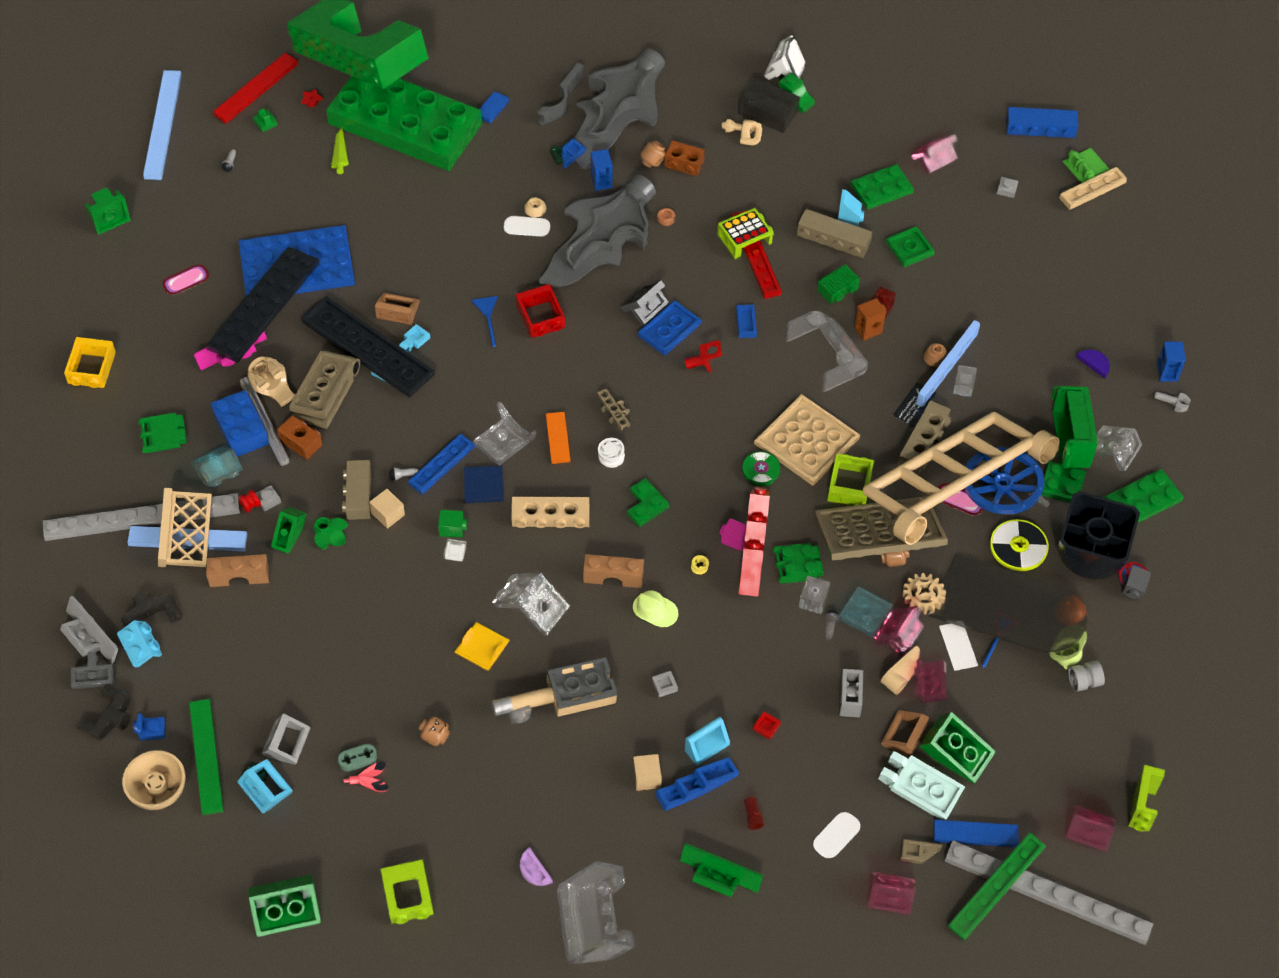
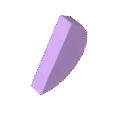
(533, 870)

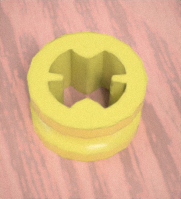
(697, 560)

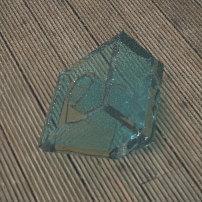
(217, 466)

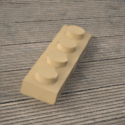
(1093, 188)

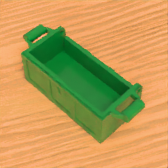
(1074, 426)

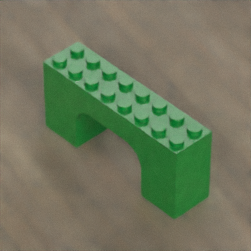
(329, 36)

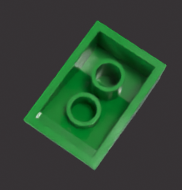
(957, 747)

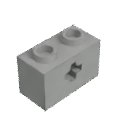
(851, 693)

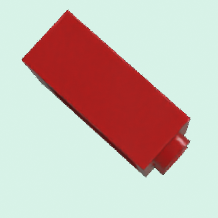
(542, 295)

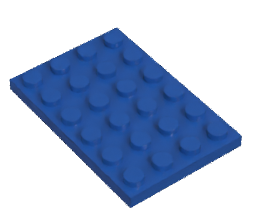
(326, 244)

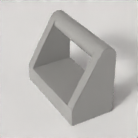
(271, 747)

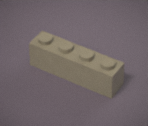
(834, 233)

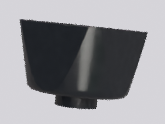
(1097, 535)

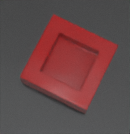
(766, 725)

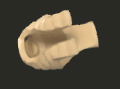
(270, 379)

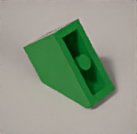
(288, 529)

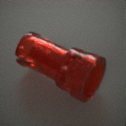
(754, 818)

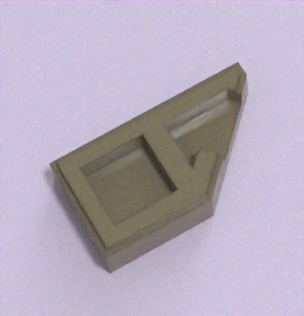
(918, 851)

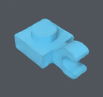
(414, 337)

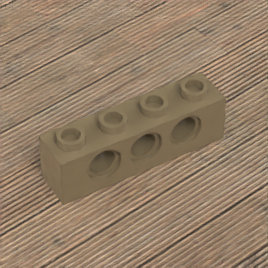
(924, 429)

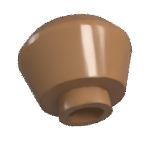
(935, 355)

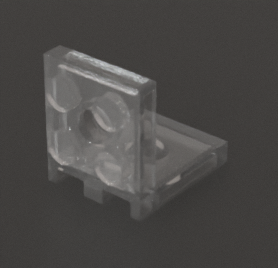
(528, 593)

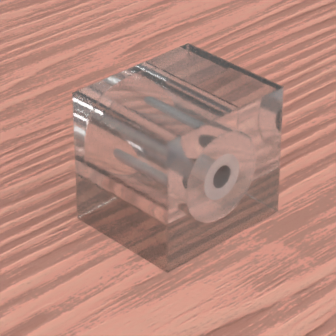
(814, 594)

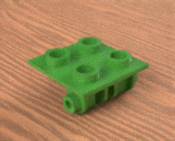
(1085, 165)

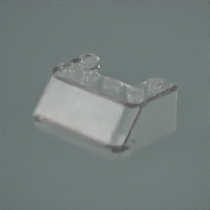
(589, 914)

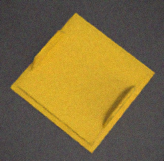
(481, 646)

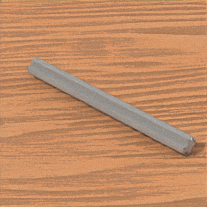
(273, 438)

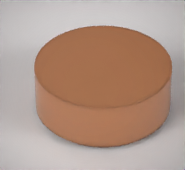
(666, 216)

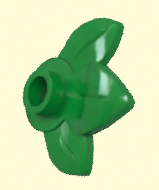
(331, 534)

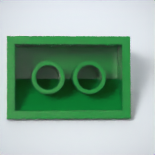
(284, 905)

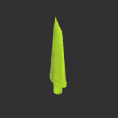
(340, 155)

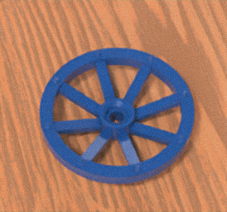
(1004, 484)

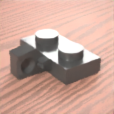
(91, 674)

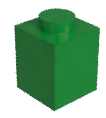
(452, 523)

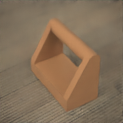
(395, 312)
(908, 748)

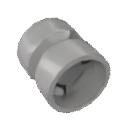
(1086, 676)

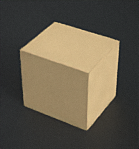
(387, 508)
(647, 772)

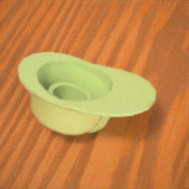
(655, 609)
(1070, 655)

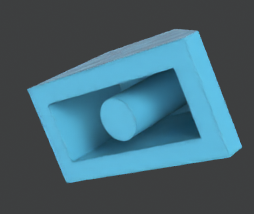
(850, 209)

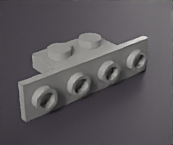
(86, 634)

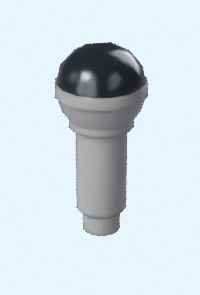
(227, 165)
(396, 473)

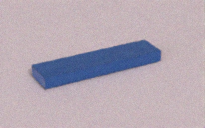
(441, 464)
(976, 833)

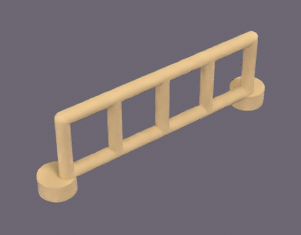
(910, 524)

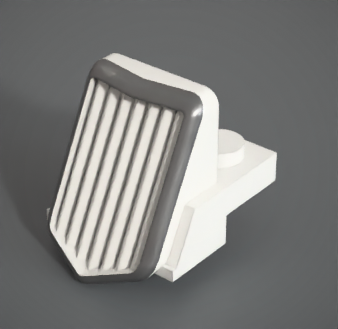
(786, 60)

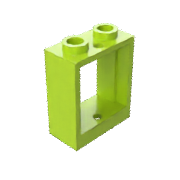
(846, 495)

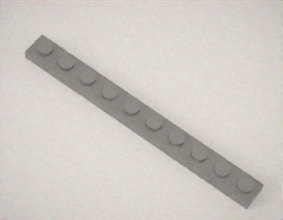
(138, 516)
(1054, 894)

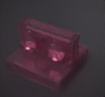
(936, 153)
(900, 629)
(1091, 828)
(892, 893)

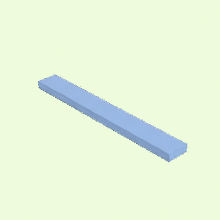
(162, 125)

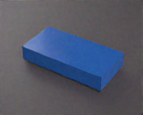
(493, 106)
(746, 321)

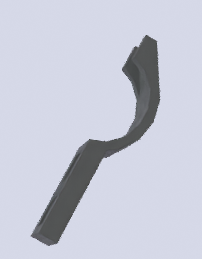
(566, 87)

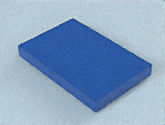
(669, 328)

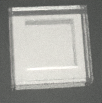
(455, 550)

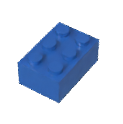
(239, 423)

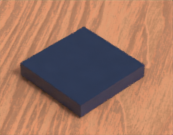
(483, 484)

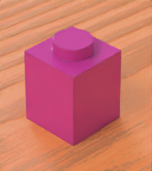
(733, 534)

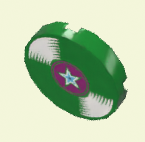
(761, 468)

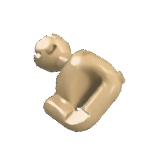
(746, 128)

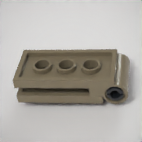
(324, 388)

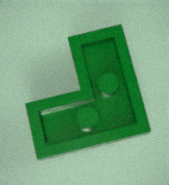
(650, 504)

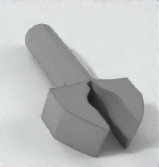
(1175, 401)

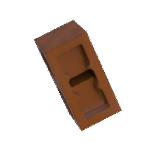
(684, 158)

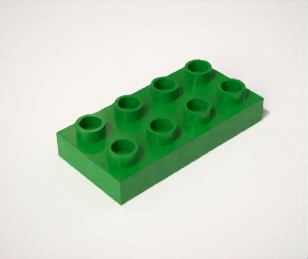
(406, 119)

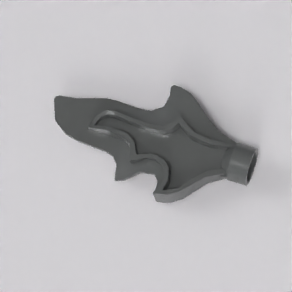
(623, 97)
(601, 232)

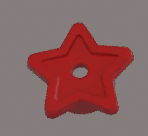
(311, 102)

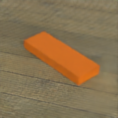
(558, 437)

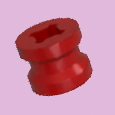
(249, 501)

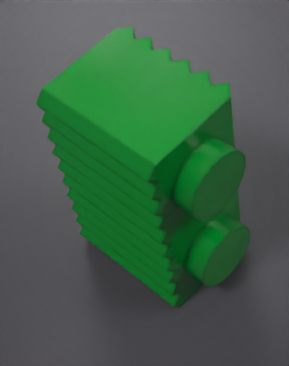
(838, 284)

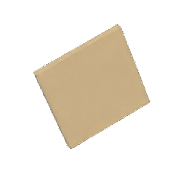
(807, 439)

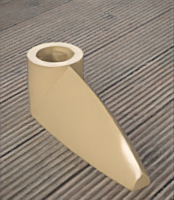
(901, 672)

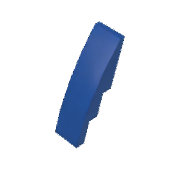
(697, 784)

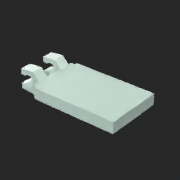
(922, 785)

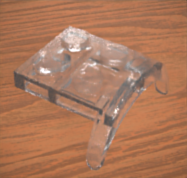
(503, 438)

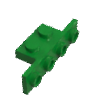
(718, 872)

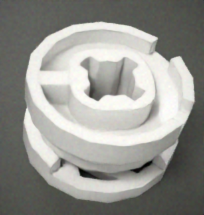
(611, 453)

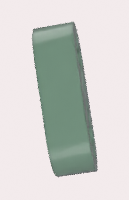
(357, 757)

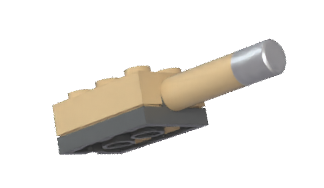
(569, 689)

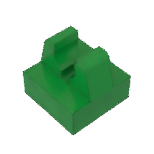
(264, 120)

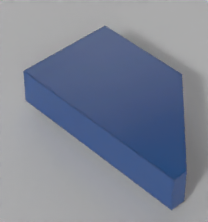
(571, 152)

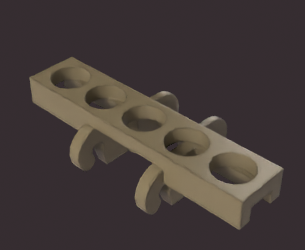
(614, 405)

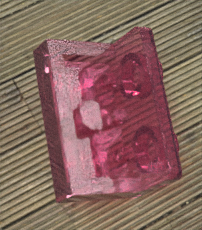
(931, 681)

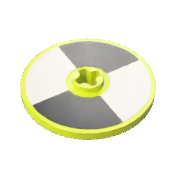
(1031, 538)

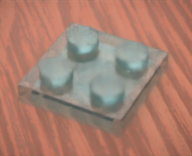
(865, 611)

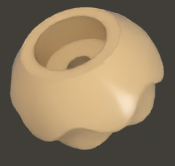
(535, 207)

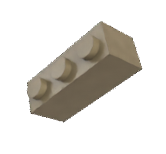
(357, 490)

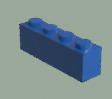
(1041, 122)

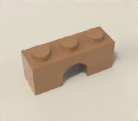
(252, 567)
(600, 567)

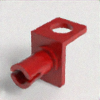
(704, 357)

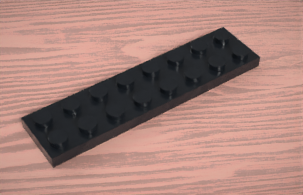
(262, 304)
(368, 345)

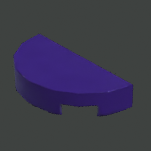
(1096, 361)

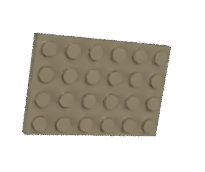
(869, 530)

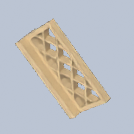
(167, 531)

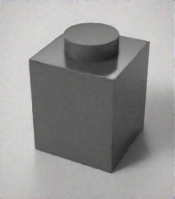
(1136, 583)

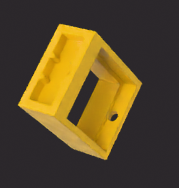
(89, 347)

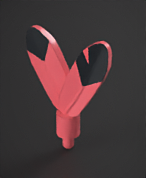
(367, 778)

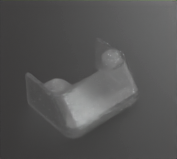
(848, 357)

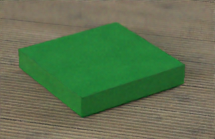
(910, 246)

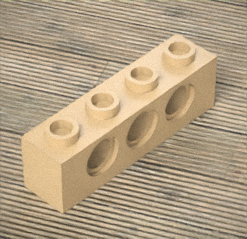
(543, 505)

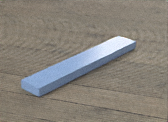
(948, 363)
(217, 539)

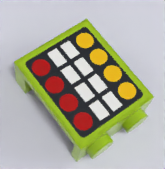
(744, 230)

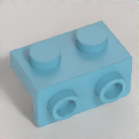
(139, 642)

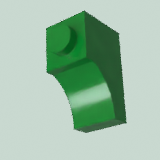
(795, 85)

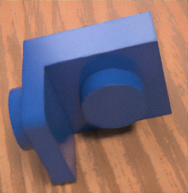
(150, 728)

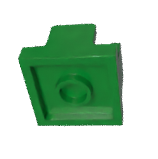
(108, 211)

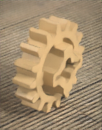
(924, 593)

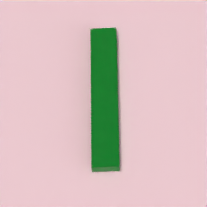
(206, 757)
(996, 886)

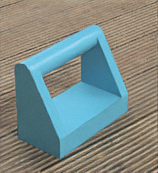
(707, 741)
(259, 791)

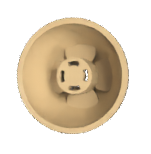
(148, 773)

